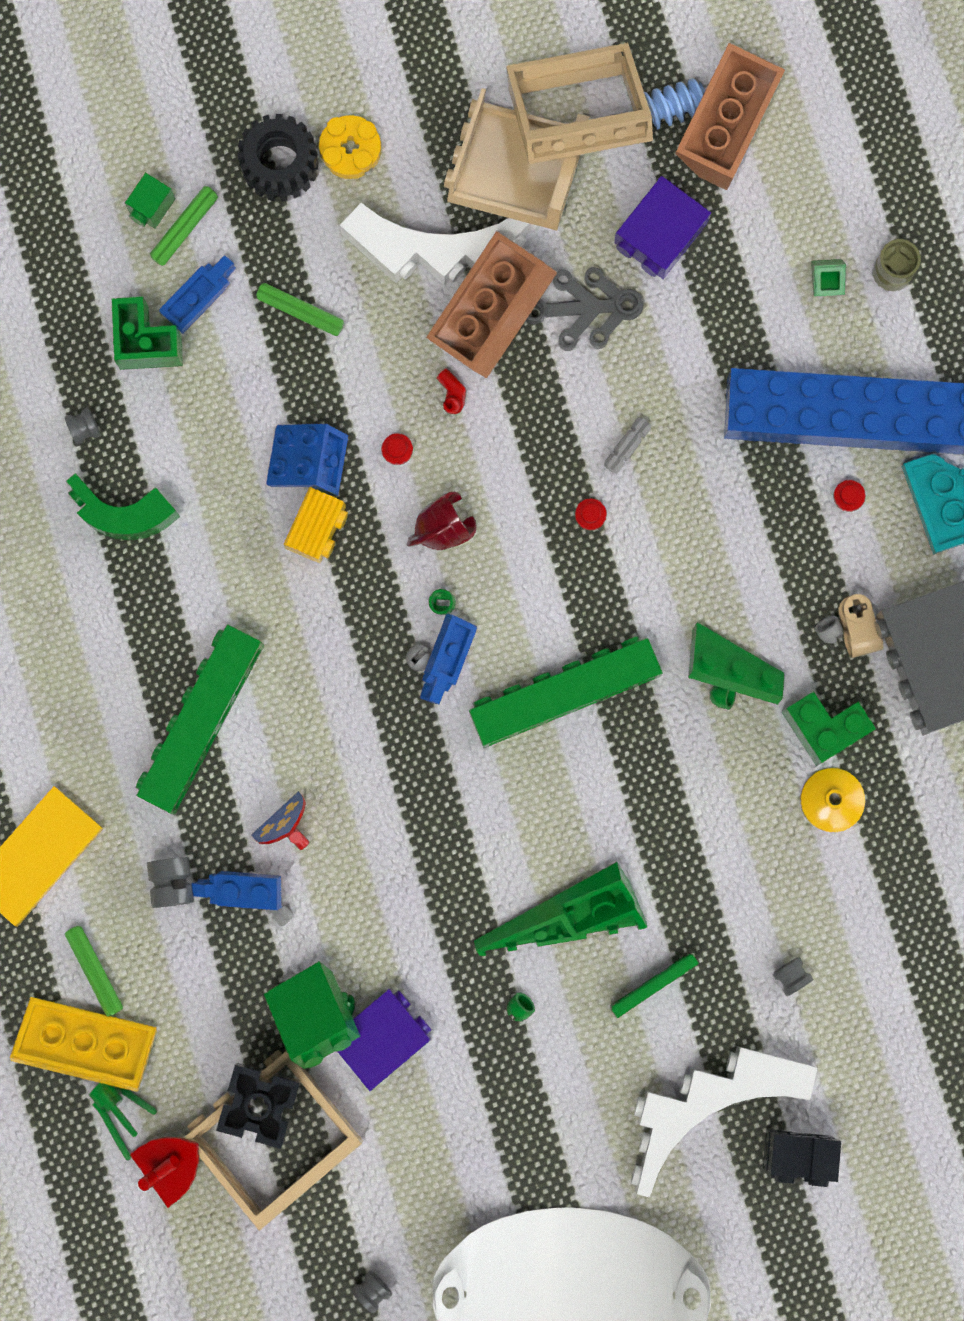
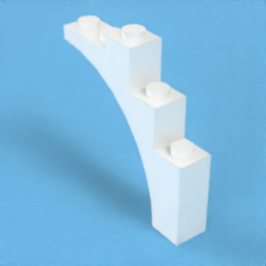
(442, 255)
(670, 1118)

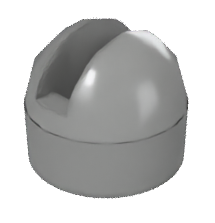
(829, 629)
(422, 662)

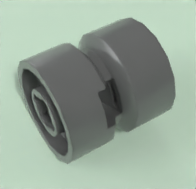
(166, 871)

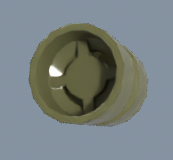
(901, 259)

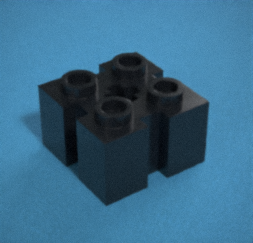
(240, 1115)
(802, 1156)

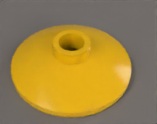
(816, 801)

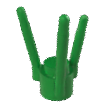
(106, 1099)

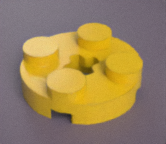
(340, 131)

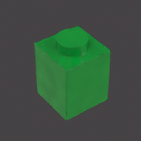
(149, 201)

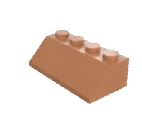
(728, 115)
(491, 304)

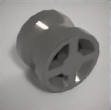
(82, 426)
(793, 976)
(371, 1291)

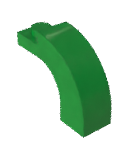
(131, 522)

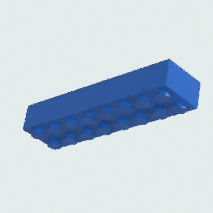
(845, 411)

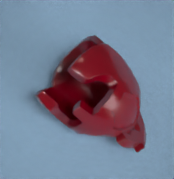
(440, 525)

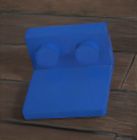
(307, 457)

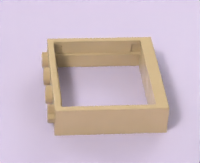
(584, 135)
(259, 1217)

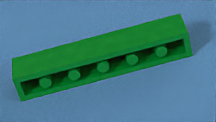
(566, 692)
(199, 720)

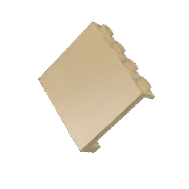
(495, 172)

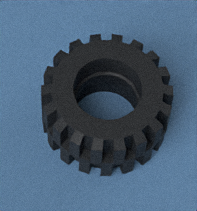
(269, 135)

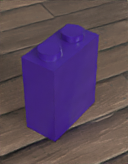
(661, 228)
(386, 1038)

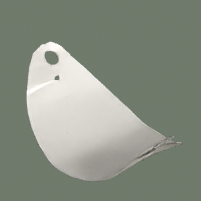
(570, 1269)

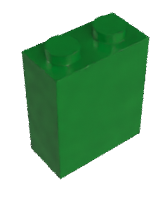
(311, 1015)

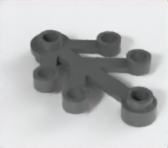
(589, 307)

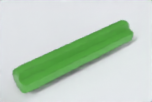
(183, 225)
(300, 309)
(93, 970)

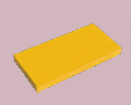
(42, 852)
(83, 1044)

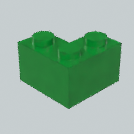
(137, 343)
(821, 734)

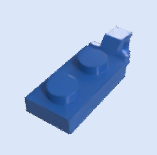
(197, 294)
(447, 657)
(241, 890)

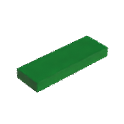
(653, 985)

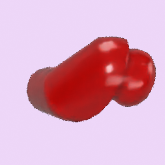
(455, 392)

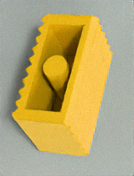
(316, 525)

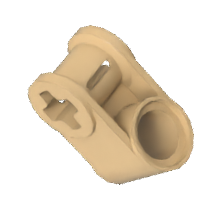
(859, 629)

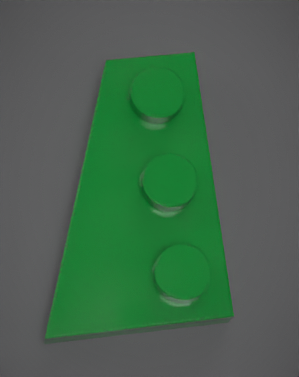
(732, 668)

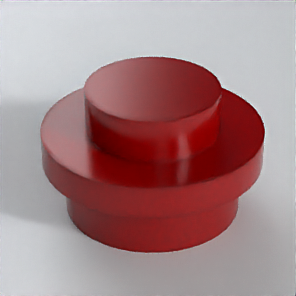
(397, 449)
(849, 495)
(590, 514)

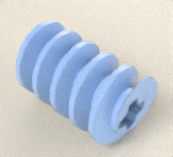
(674, 102)

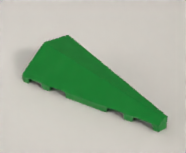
(590, 906)

